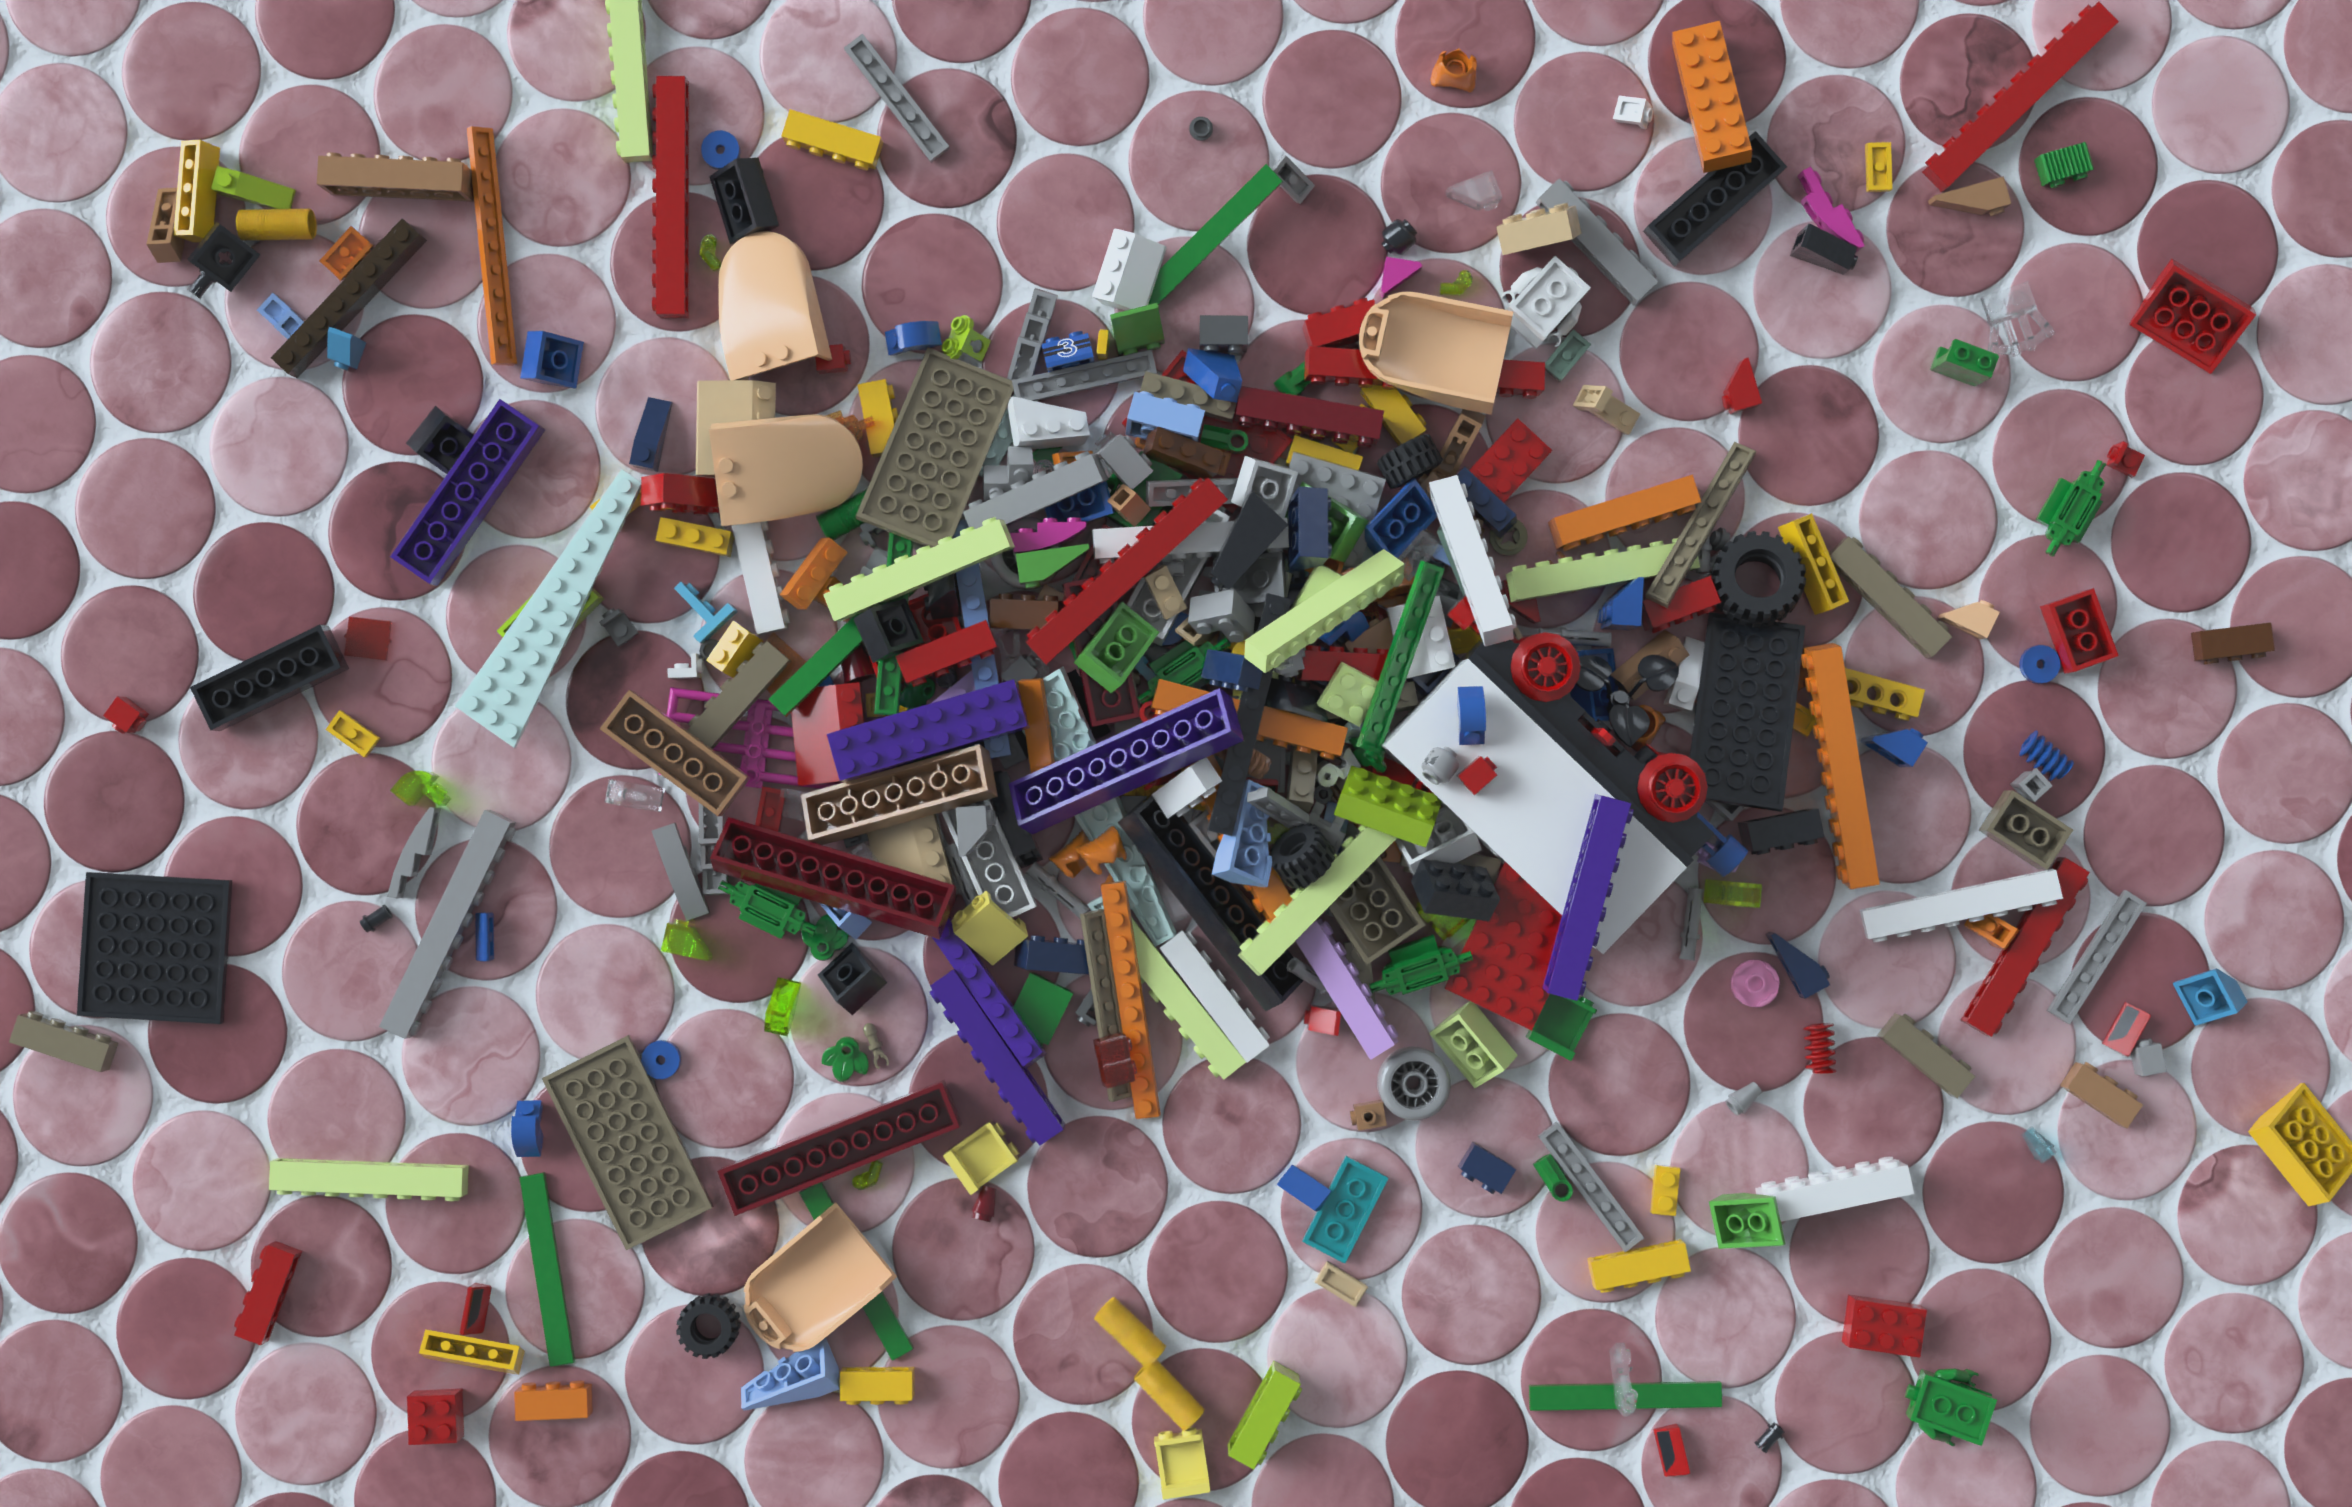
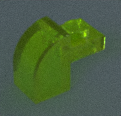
(415, 784)
(1732, 893)

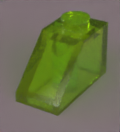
(684, 941)
(782, 1007)

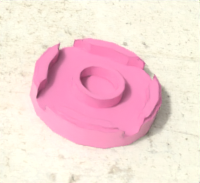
(1755, 983)

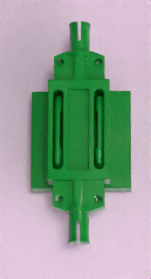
(2071, 508)
(1182, 666)
(768, 908)
(1419, 966)

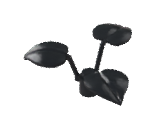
(1627, 721)

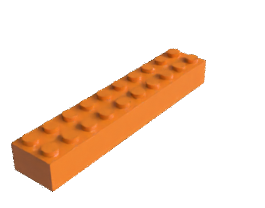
(1841, 765)

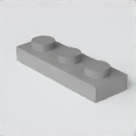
(1277, 807)

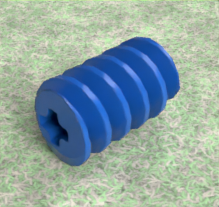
(2046, 756)

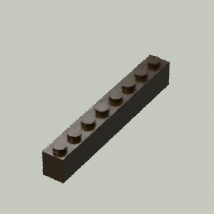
(349, 298)

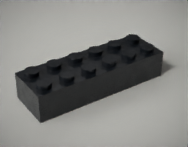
(1713, 202)
(269, 678)

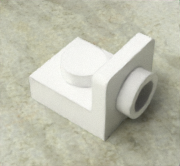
(1633, 111)
(682, 670)

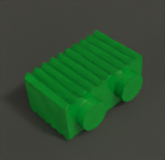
(2064, 164)

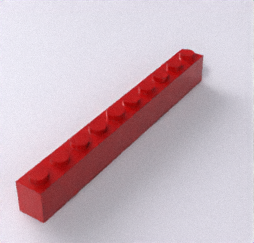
(2020, 96)
(671, 197)
(1347, 367)
(1126, 570)

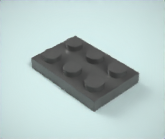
(1262, 577)

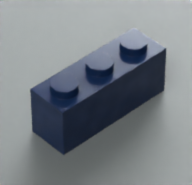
(1487, 505)
(1230, 671)

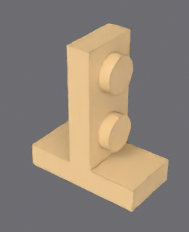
(1606, 407)

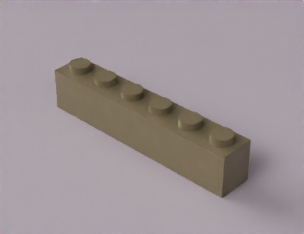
(1888, 597)
(738, 694)

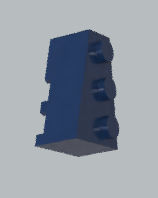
(1051, 956)

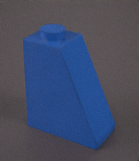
(1214, 373)

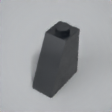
(1824, 250)

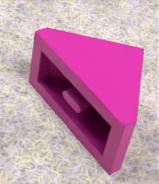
(1396, 272)

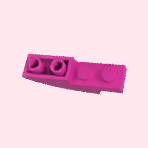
(1820, 209)
(1048, 535)

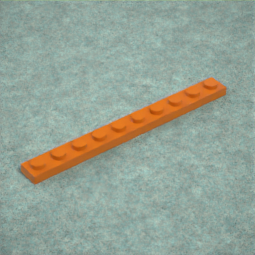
(491, 246)
(1130, 996)

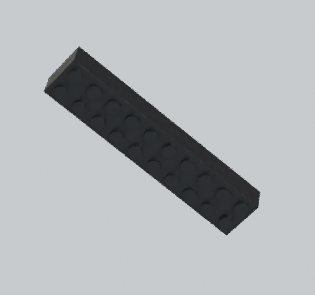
(1211, 901)

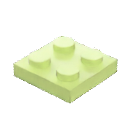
(1348, 694)

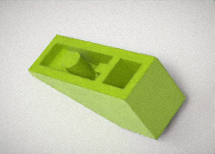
(252, 189)

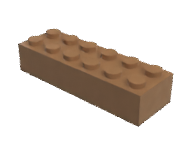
(395, 177)
(675, 753)

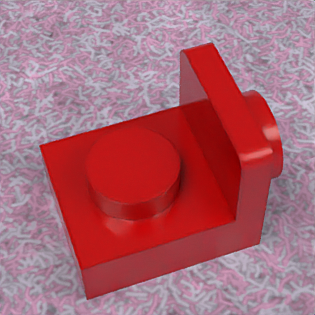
(2124, 459)

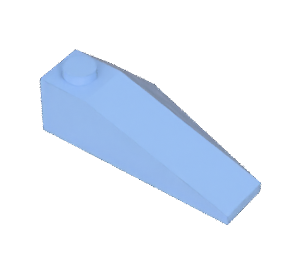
(1245, 854)
(796, 1378)

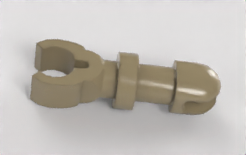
(870, 1032)

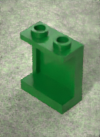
(1965, 363)
(1042, 1006)
(1562, 1024)

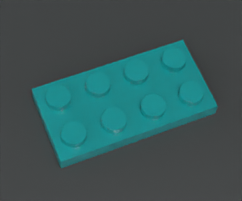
(1346, 1209)

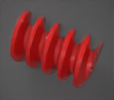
(1819, 1048)

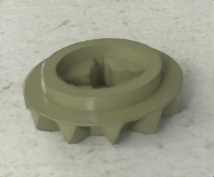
(1509, 548)

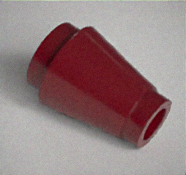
(985, 1204)

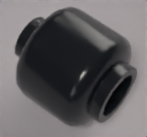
(1399, 236)

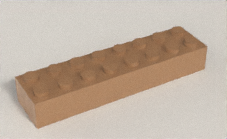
(899, 795)

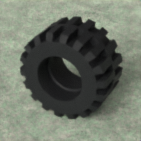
(1409, 461)
(1302, 855)
(698, 1343)

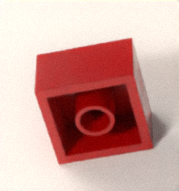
(435, 1416)

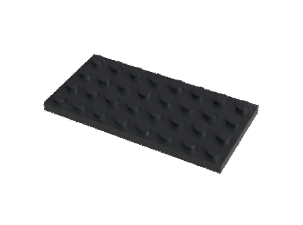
(1747, 710)

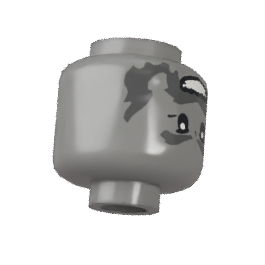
(1440, 765)

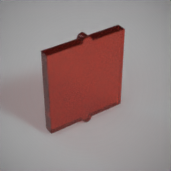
(367, 638)

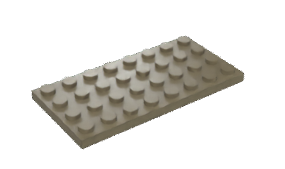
(936, 449)
(627, 1142)

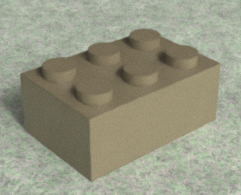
(2025, 830)

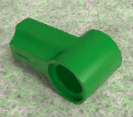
(1292, 381)
(1221, 437)
(1552, 1176)

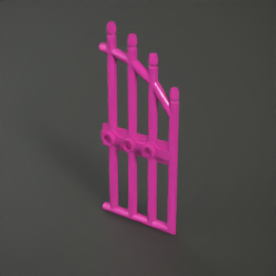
(756, 739)

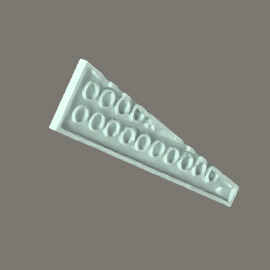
(521, 663)
(1070, 735)

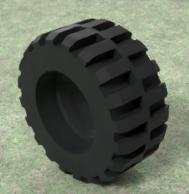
(1774, 554)

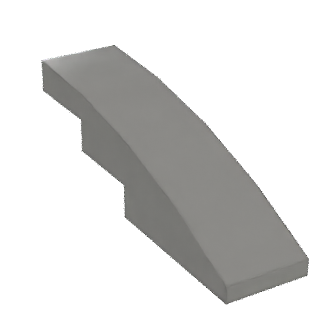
(1032, 334)
(709, 832)
(418, 844)
(680, 871)

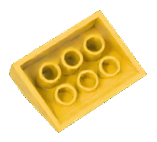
(2305, 1145)

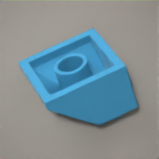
(2210, 996)

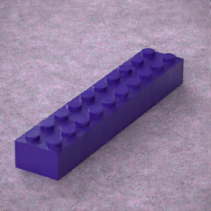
(1126, 761)

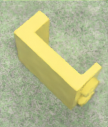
(988, 928)
(981, 1156)
(1182, 1463)

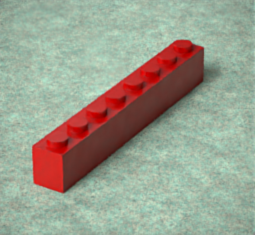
(2021, 956)

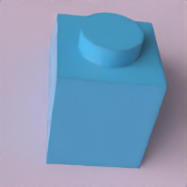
(344, 349)

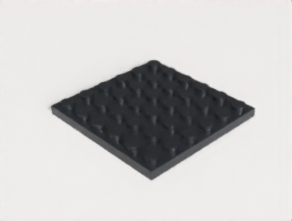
(154, 948)

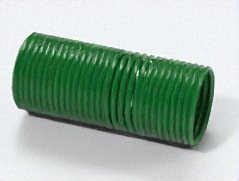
(833, 522)

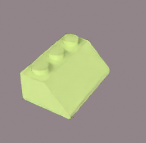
(1473, 1044)

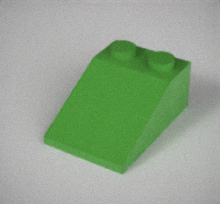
(1137, 329)
(1345, 528)
(1043, 564)
(1116, 647)
(1746, 1220)

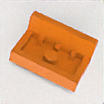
(346, 253)

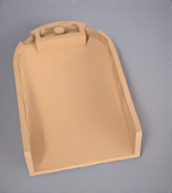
(768, 306)
(1437, 348)
(783, 467)
(814, 1283)

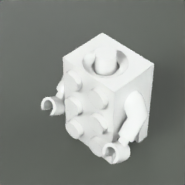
(1546, 302)

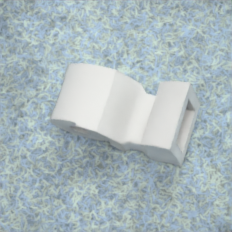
(1328, 773)

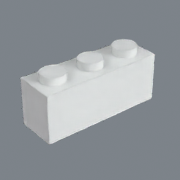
(1187, 788)

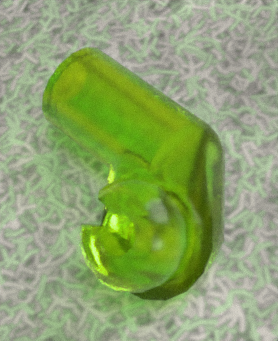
(707, 251)
(1459, 286)
(868, 1178)

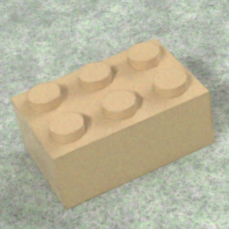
(1538, 228)

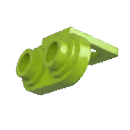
(961, 337)

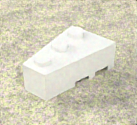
(1046, 424)

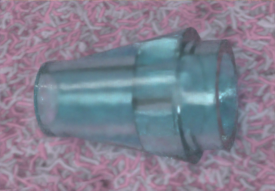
(2038, 1145)

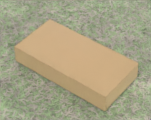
(1341, 1284)

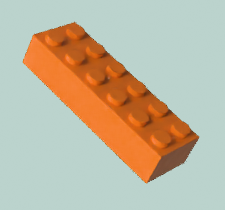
(1711, 97)
(1626, 511)

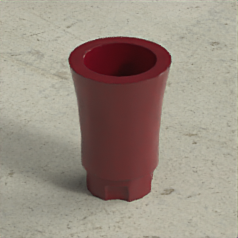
(857, 667)

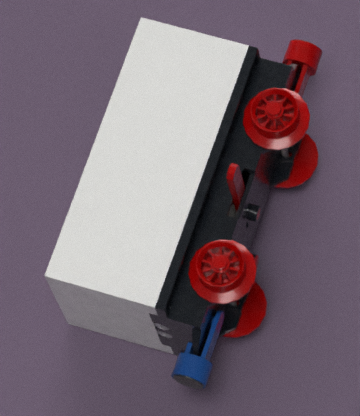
(1548, 772)

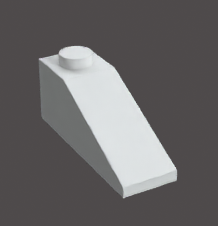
(1685, 688)

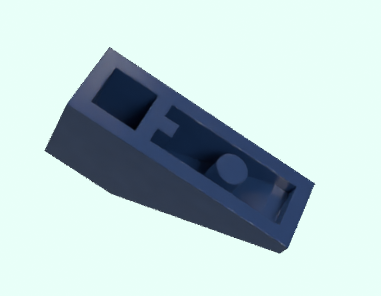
(651, 435)
(1803, 971)

